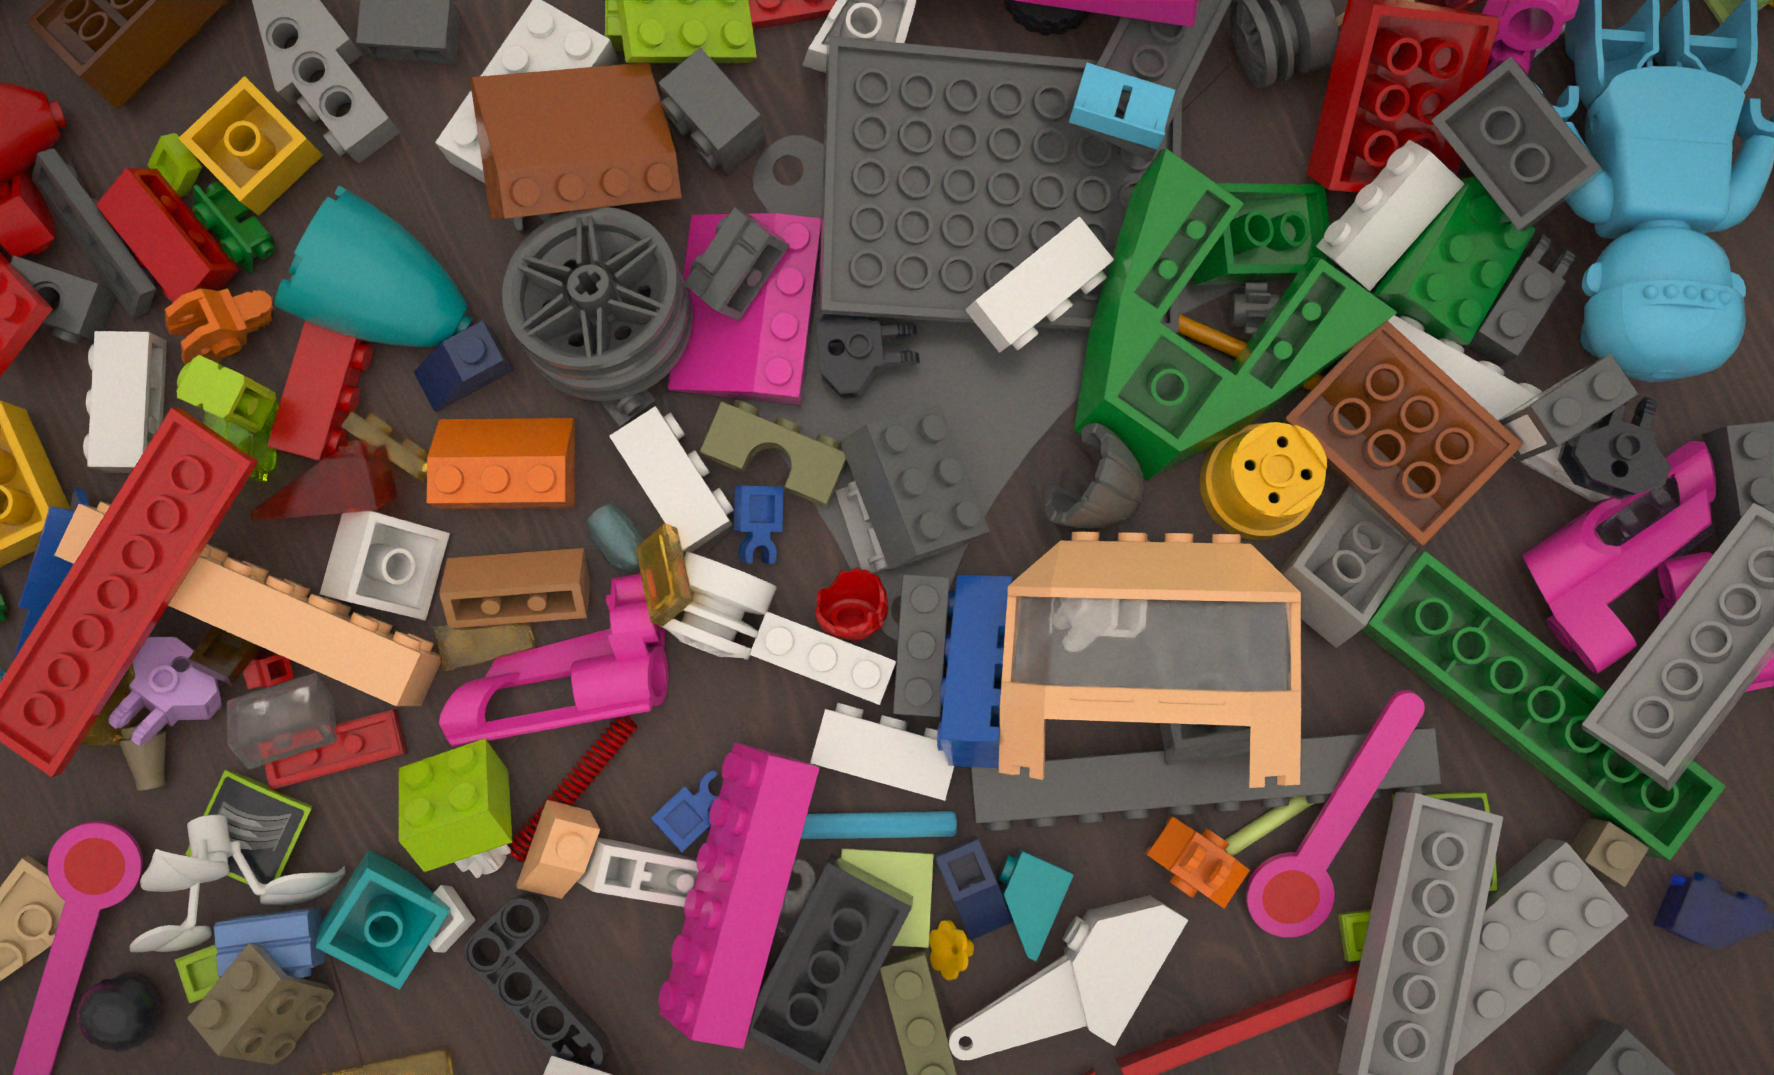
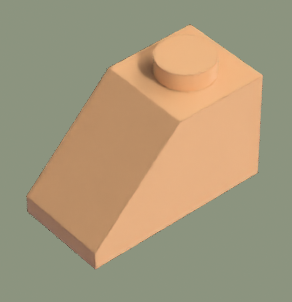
(559, 850)

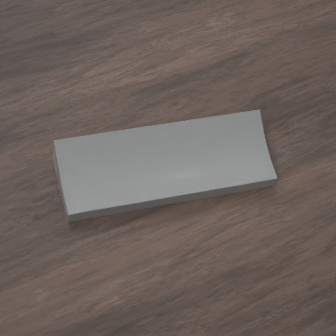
(1696, 658)
(1421, 939)

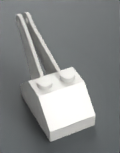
(1095, 984)

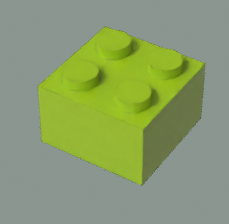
(454, 805)

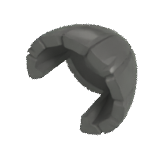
(1109, 498)

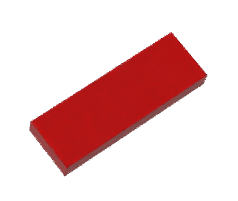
(357, 744)

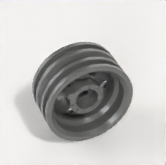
(598, 303)

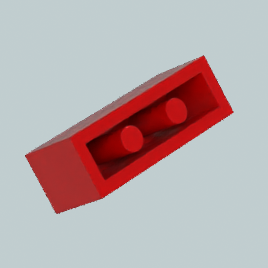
(165, 234)
(319, 393)

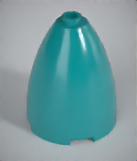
(370, 279)

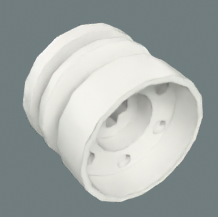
(718, 606)

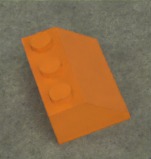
(502, 464)

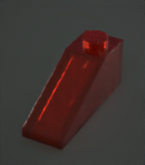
(345, 482)

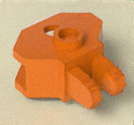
(216, 321)
(1198, 862)

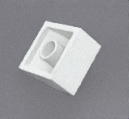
(385, 563)

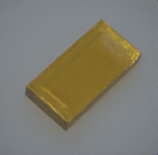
(664, 574)

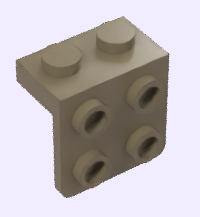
(258, 1009)

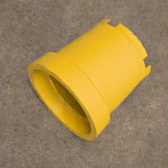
(1239, 497)

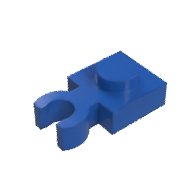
(758, 513)
(686, 815)

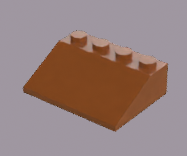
(573, 140)
(1403, 433)

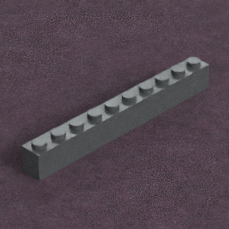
(1145, 781)

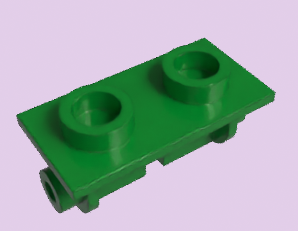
(220, 212)

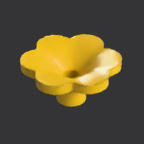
(949, 950)

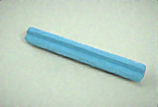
(880, 825)

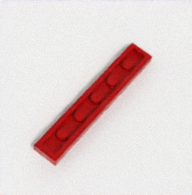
(1241, 1025)

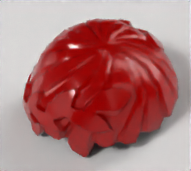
(852, 605)

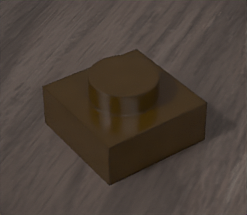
(223, 655)

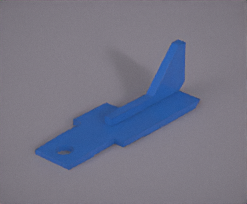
(46, 569)

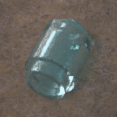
(615, 536)

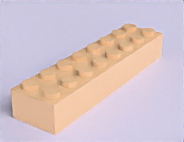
(288, 622)

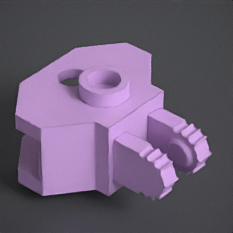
(167, 688)

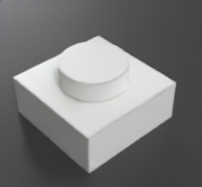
(456, 922)

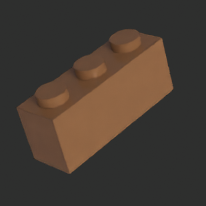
(515, 588)

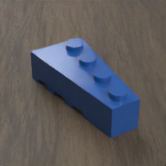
(974, 671)

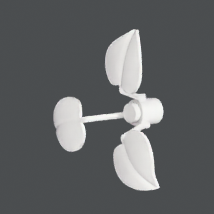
(208, 862)

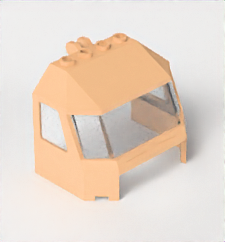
(1153, 640)

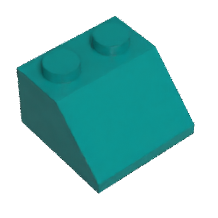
(382, 920)

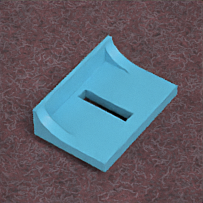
(1145, 111)

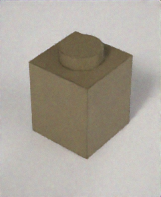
(1608, 851)

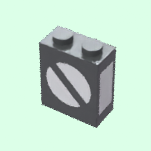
(1568, 407)

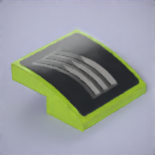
(261, 821)

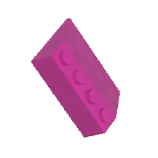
(769, 346)

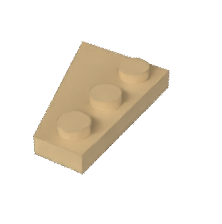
(27, 915)

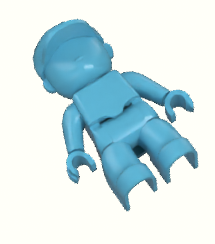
(1668, 178)

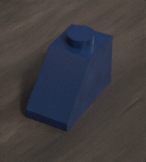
(462, 366)

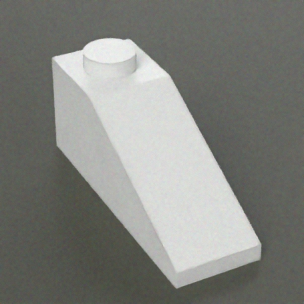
(639, 872)

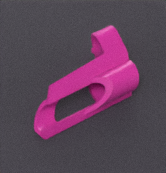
(1585, 575)

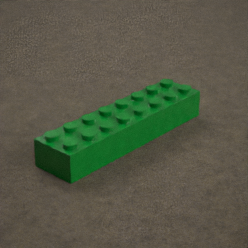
(1529, 702)

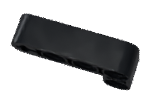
(545, 989)

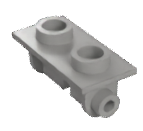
(861, 529)

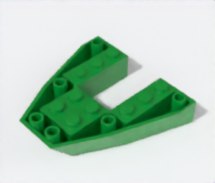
(1156, 385)

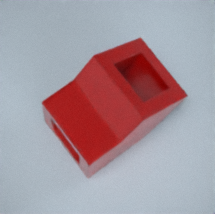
(267, 670)

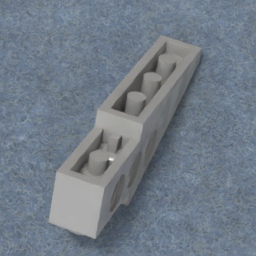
(322, 47)

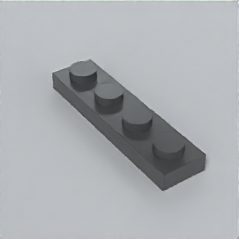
(92, 232)

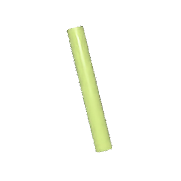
(1265, 824)

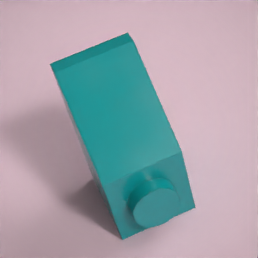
(1033, 896)

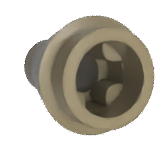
(145, 761)

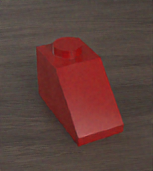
(24, 217)

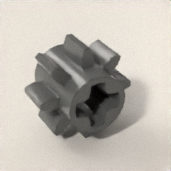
(1250, 307)

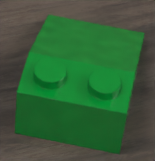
(1268, 235)

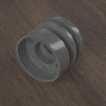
(1282, 36)

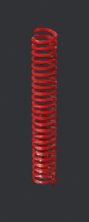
(627, 732)

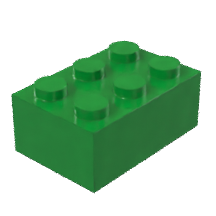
(1456, 266)

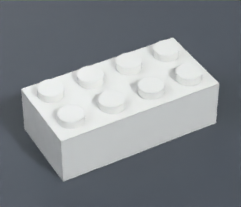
(539, 42)

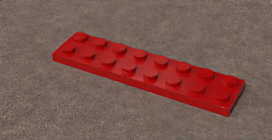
(118, 589)

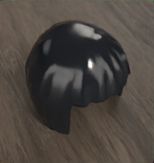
(120, 1012)

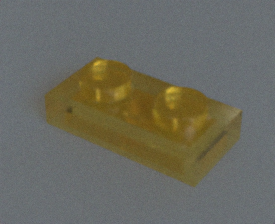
(375, 431)
(481, 643)

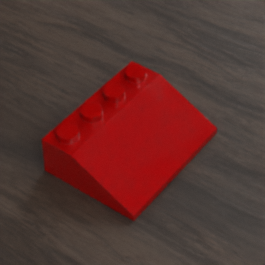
(1388, 81)

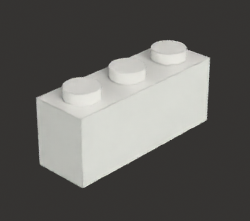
(1390, 214)
(1041, 286)
(124, 398)
(673, 478)
(823, 658)
(882, 752)

